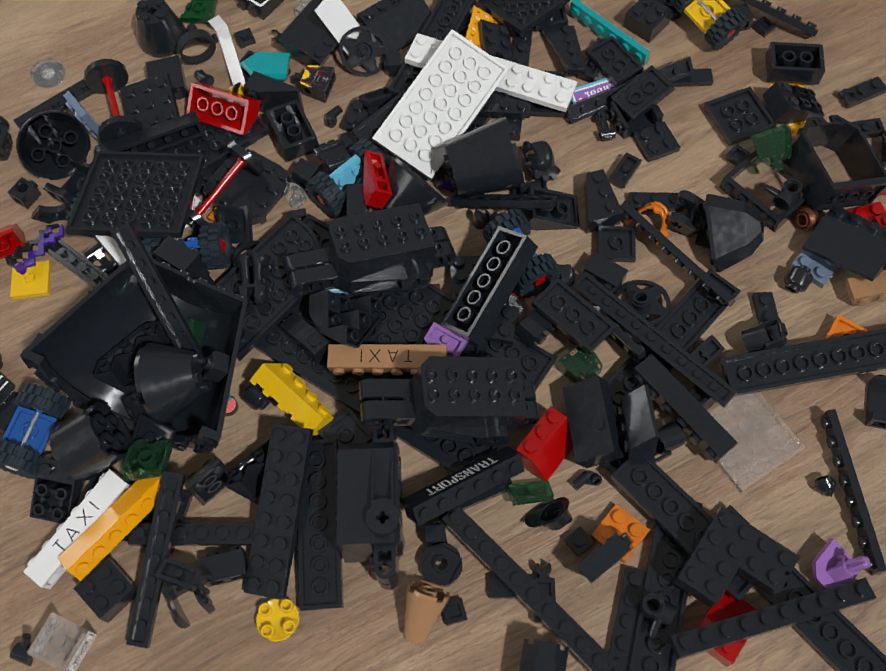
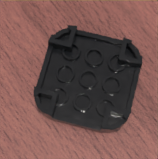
(249, 188)

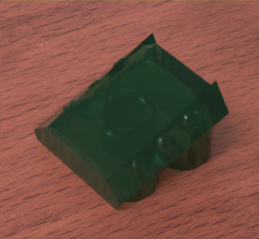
(146, 460)

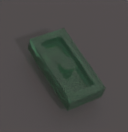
(530, 492)

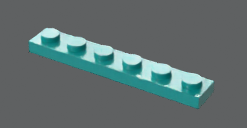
(606, 30)

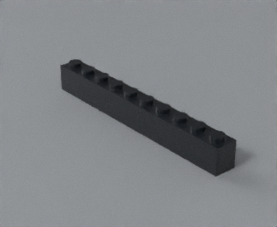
(528, 591)

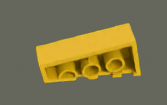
(292, 395)

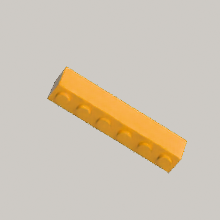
(111, 527)

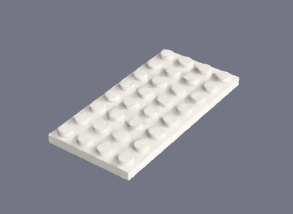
(440, 103)

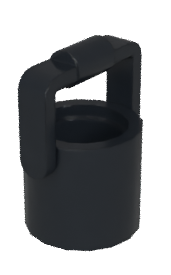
(759, 338)
(669, 439)

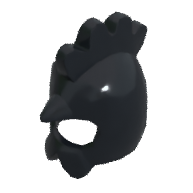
(541, 162)

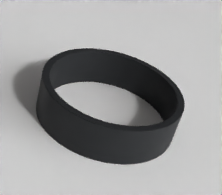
(193, 34)

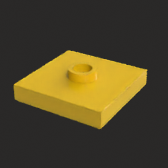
(33, 283)

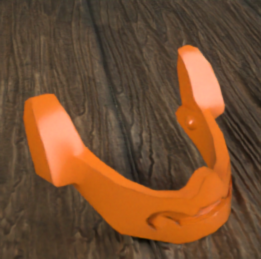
(657, 208)

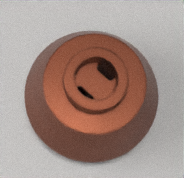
(806, 219)

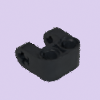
(694, 217)

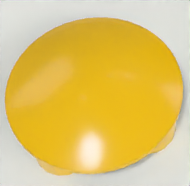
(277, 619)

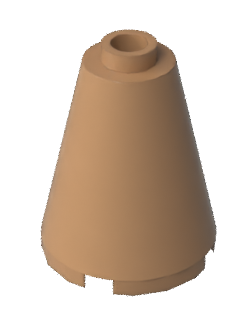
(423, 609)

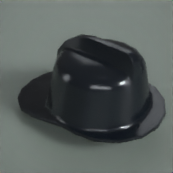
(550, 514)

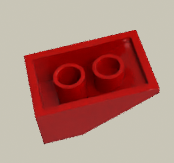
(723, 610)

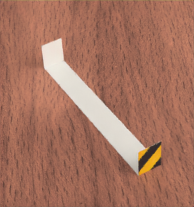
(229, 54)

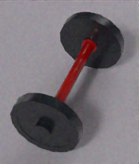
(107, 77)
(244, 158)

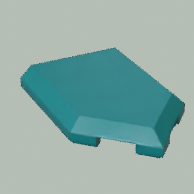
(268, 63)

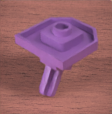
(835, 566)

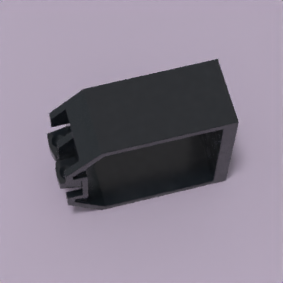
(856, 155)

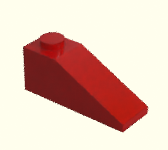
(375, 181)

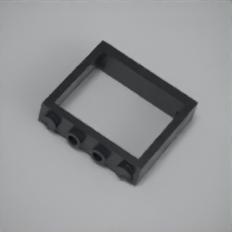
(737, 192)

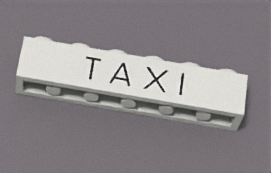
(45, 567)

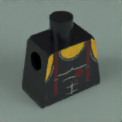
(316, 82)

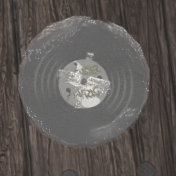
(48, 73)

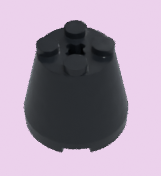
(158, 28)

